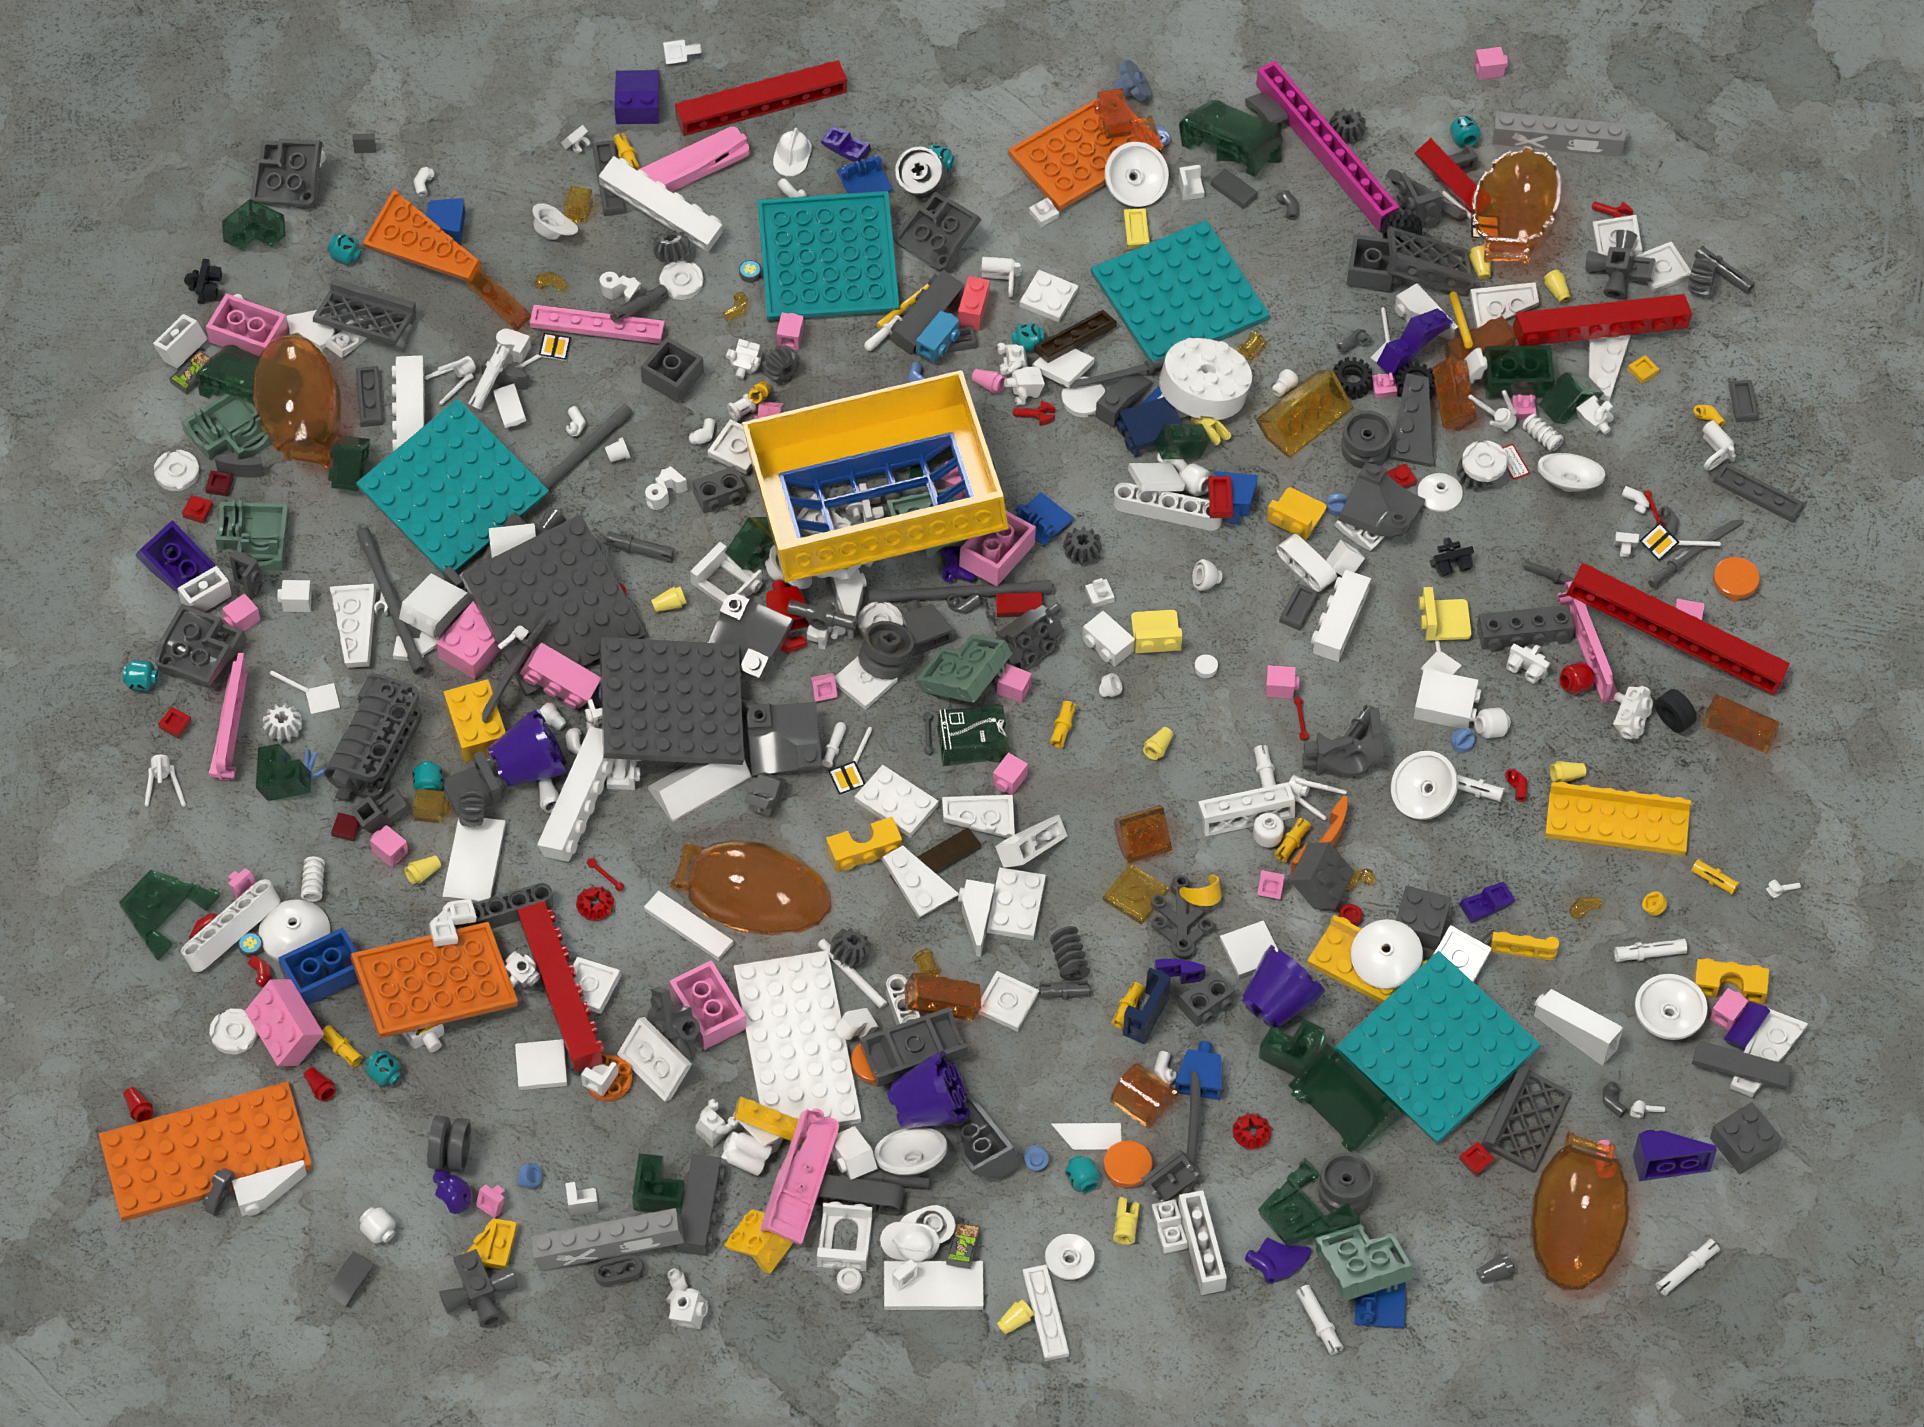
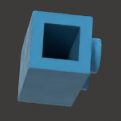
(938, 336)

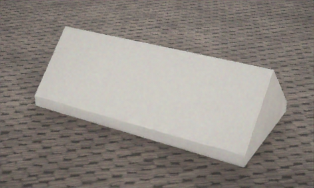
(696, 786)

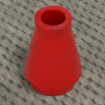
(320, 1085)
(138, 1106)

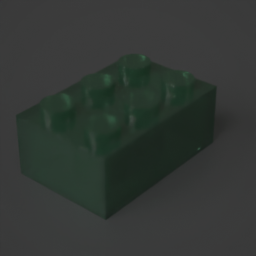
(1518, 370)

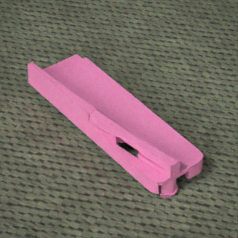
(699, 159)
(1590, 646)
(229, 721)
(800, 1176)

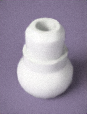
(1286, 381)
(552, 716)

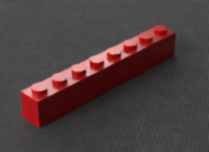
(761, 97)
(1602, 320)
(560, 986)

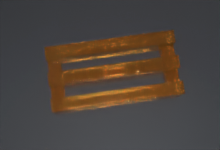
(1143, 122)

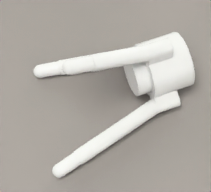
(462, 368)
(1504, 417)
(160, 769)
(1301, 787)

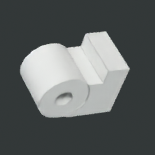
(516, 341)
(856, 1023)

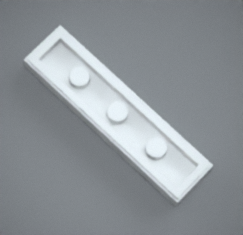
(688, 925)
(1045, 1313)

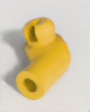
(1708, 412)

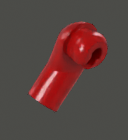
(793, 644)
(1519, 783)
(201, 923)
(263, 970)

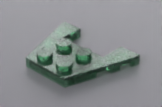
(155, 900)
(1295, 1216)

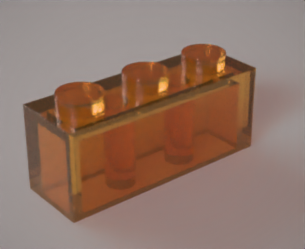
(499, 300)
(1494, 333)
(1452, 390)
(1741, 723)
(935, 993)

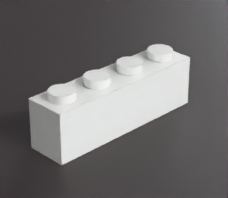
(1341, 615)
(1202, 1242)

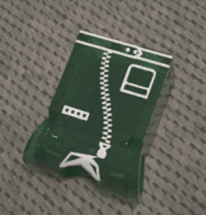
(972, 735)

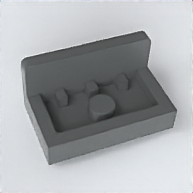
(246, 572)

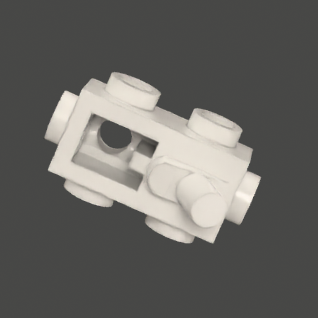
(1633, 711)
(521, 970)

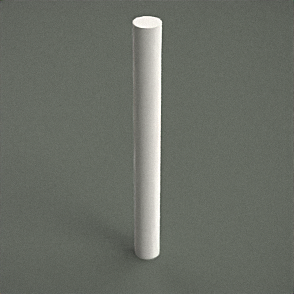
(855, 977)

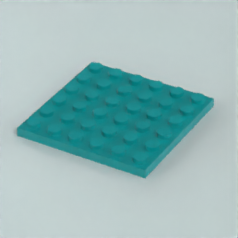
(828, 255)
(1180, 291)
(451, 487)
(1438, 1047)

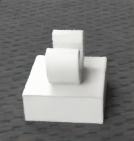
(574, 139)
(1044, 212)
(1626, 542)
(1099, 593)

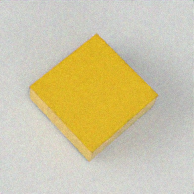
(1643, 369)

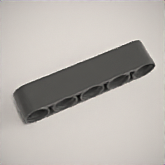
(507, 902)
(881, 1196)

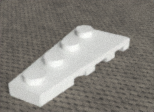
(355, 621)

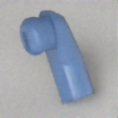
(1162, 134)
(915, 372)

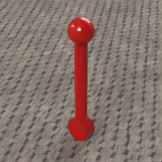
(1648, 494)
(1303, 734)
(619, 886)

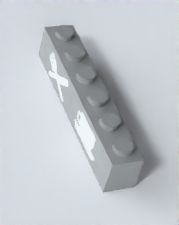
(1559, 134)
(607, 1239)

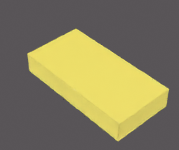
(1136, 228)

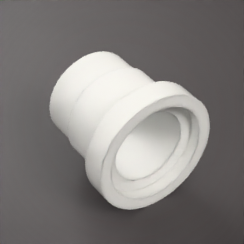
(617, 451)

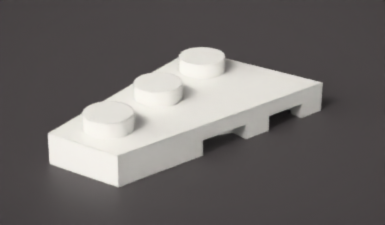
(1502, 301)

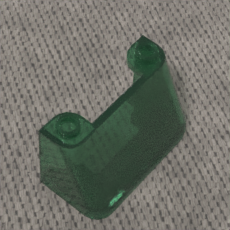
(1232, 131)
(228, 372)
(1345, 1098)

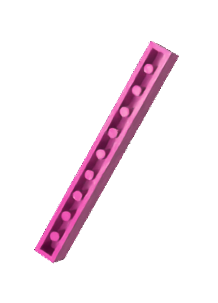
(1327, 145)

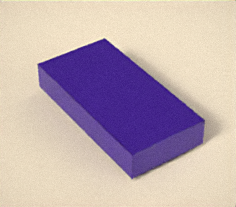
(1747, 1025)

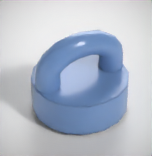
(1335, 503)
(1463, 740)
(1036, 1157)
(529, 1175)

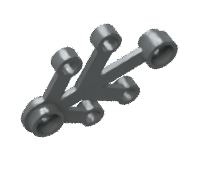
(1180, 920)

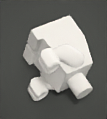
(745, 358)
(1014, 359)
(1025, 383)
(1594, 416)
(712, 1126)

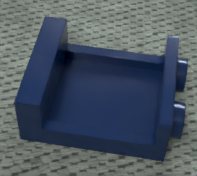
(1144, 422)
(1140, 1023)

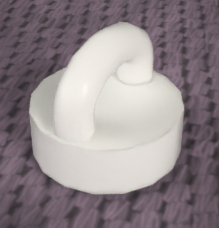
(1110, 685)

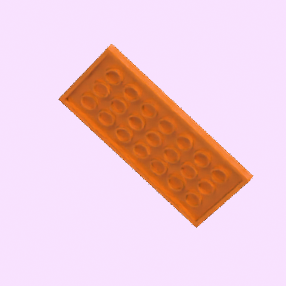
(177, 1154)

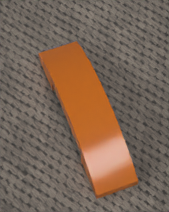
(1337, 820)

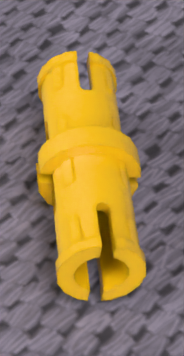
(626, 151)
(762, 388)
(1063, 724)
(1292, 840)
(1701, 869)
(1132, 997)
(341, 1046)

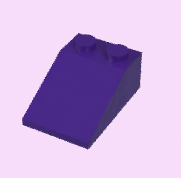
(637, 97)
(174, 557)
(1670, 1155)

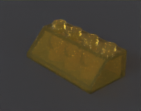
(1305, 412)

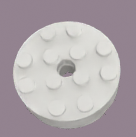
(1205, 378)

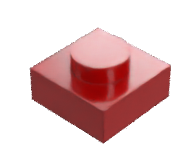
(1403, 476)
(197, 509)
(174, 722)
(1476, 1158)

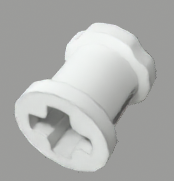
(741, 408)

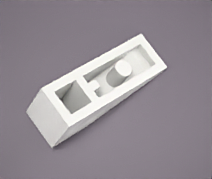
(1416, 302)
(849, 595)
(1031, 842)
(976, 909)
(264, 1188)

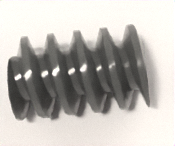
(1069, 954)

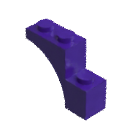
(1416, 335)

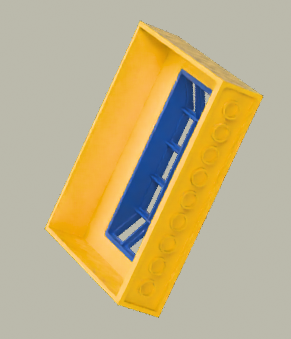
(869, 438)

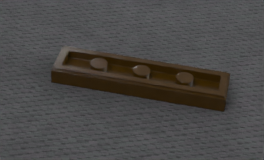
(1075, 336)
(949, 851)

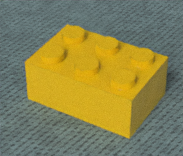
(465, 712)

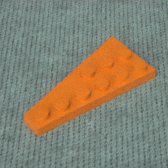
(415, 238)

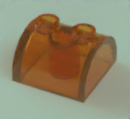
(1143, 834)
(1142, 1095)

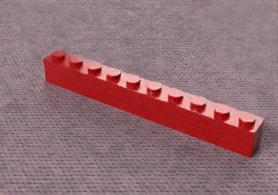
(1678, 628)

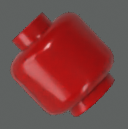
(1577, 678)

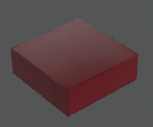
(219, 483)
(345, 827)

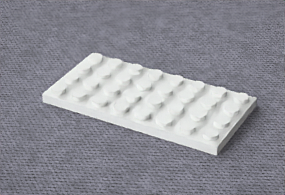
(794, 1039)

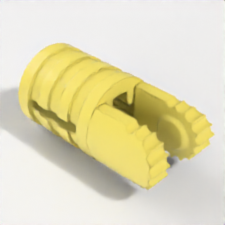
(1213, 428)
(1126, 1222)

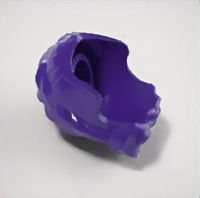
(452, 1191)

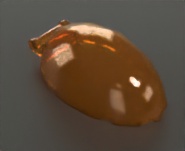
(1517, 205)
(298, 398)
(753, 887)
(1578, 1214)

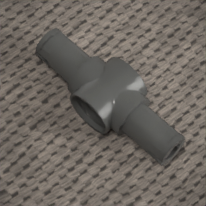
(822, 615)

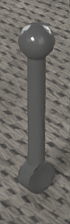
(927, 717)

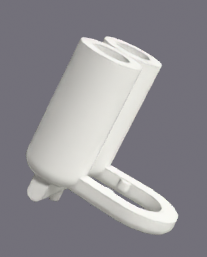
(1001, 269)
(1720, 443)
(745, 1152)

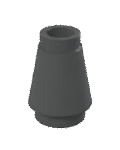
(1495, 1269)

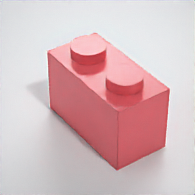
(974, 302)

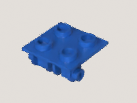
(864, 176)
(1046, 516)
(1382, 1308)

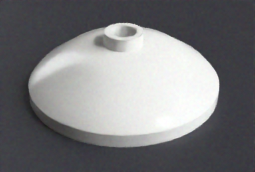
(1148, 168)
(1571, 471)
(1414, 778)
(281, 938)
(1390, 968)
(1671, 995)
(910, 1150)

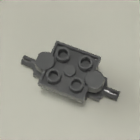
(1032, 636)

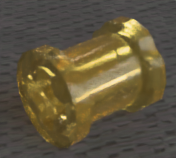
(1251, 345)
(926, 963)

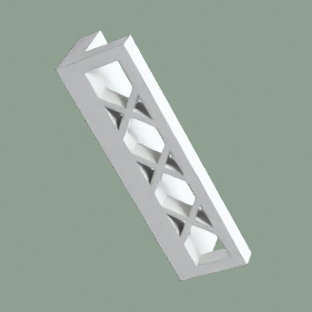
(1245, 805)

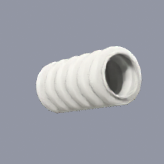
(1542, 432)
(312, 879)

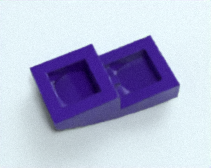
(844, 145)
(1487, 903)
(1186, 970)

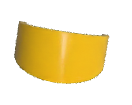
(1203, 896)

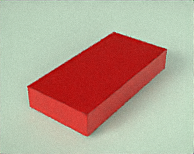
(1220, 497)
(1017, 603)

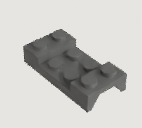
(910, 1043)

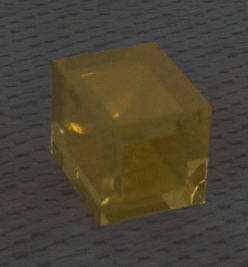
(578, 204)
(430, 806)

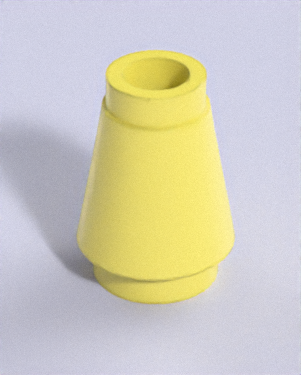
(1481, 268)
(1557, 285)
(669, 600)
(1157, 744)
(1567, 771)
(421, 869)
(1015, 1317)

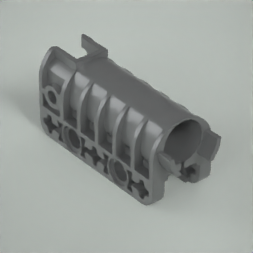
(373, 737)

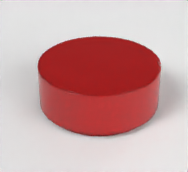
(1352, 913)

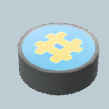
(750, 271)
(250, 944)

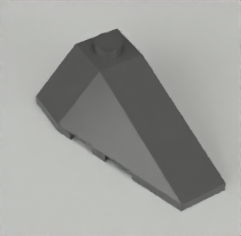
(983, 1144)

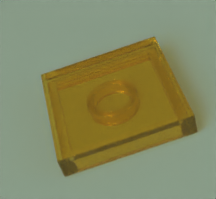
(1134, 893)

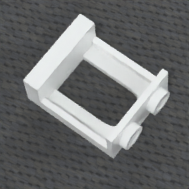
(718, 558)
(837, 1258)

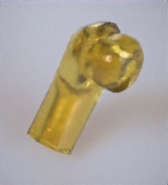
(550, 278)
(739, 307)
(1361, 875)
(1582, 904)

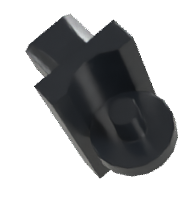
(201, 281)
(1443, 561)

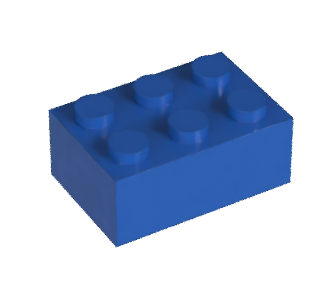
(321, 966)

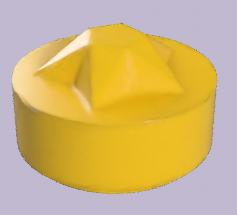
(1654, 903)

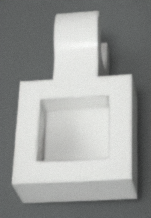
(677, 51)

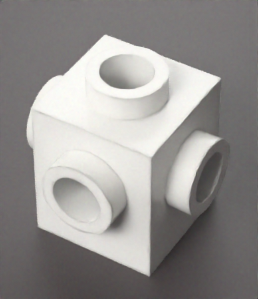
(688, 1308)

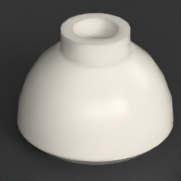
(1205, 575)

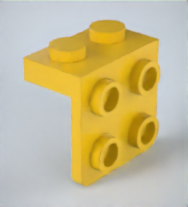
(1296, 512)
(763, 1246)

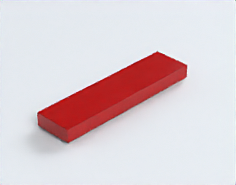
(1447, 172)

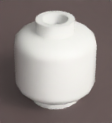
(1195, 479)
(1492, 723)
(1268, 830)
(377, 1225)

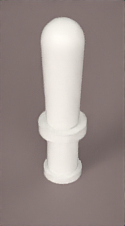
(876, 339)
(832, 748)

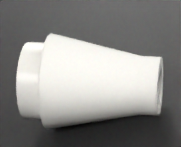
(548, 795)

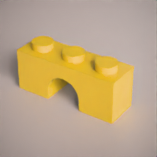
(847, 853)
(1750, 980)

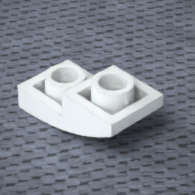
(346, 342)
(1476, 364)
(509, 405)
(1359, 536)
(1169, 1226)

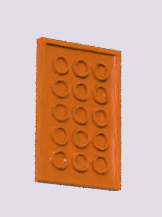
(1069, 156)
(425, 986)

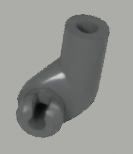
(1292, 204)
(963, 605)
(1610, 1099)

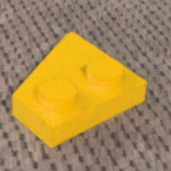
(495, 1243)

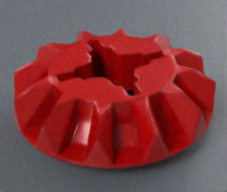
(598, 911)
(1245, 1138)

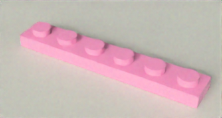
(596, 324)

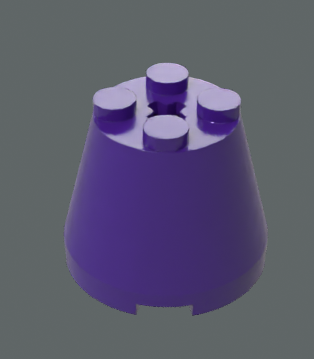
(528, 752)
(1280, 988)
(930, 1094)

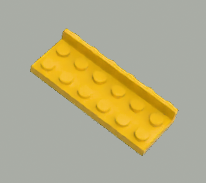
(1618, 818)
(1333, 958)

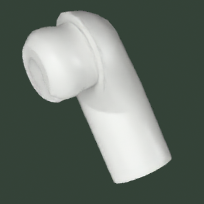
(577, 423)

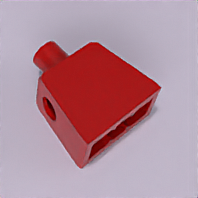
(779, 599)

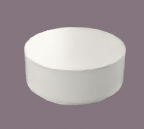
(1206, 666)
(849, 1280)

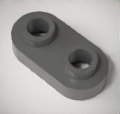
(221, 1186)
(617, 1268)

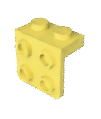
(1444, 617)
(1156, 631)

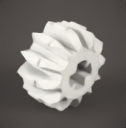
(282, 723)

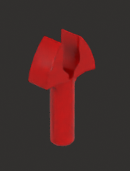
(1615, 212)
(1037, 413)

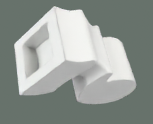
(614, 287)
(657, 493)

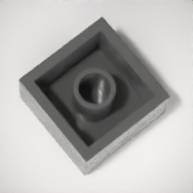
(1369, 263)
(672, 369)
(1321, 875)
(1424, 914)
(1745, 1138)

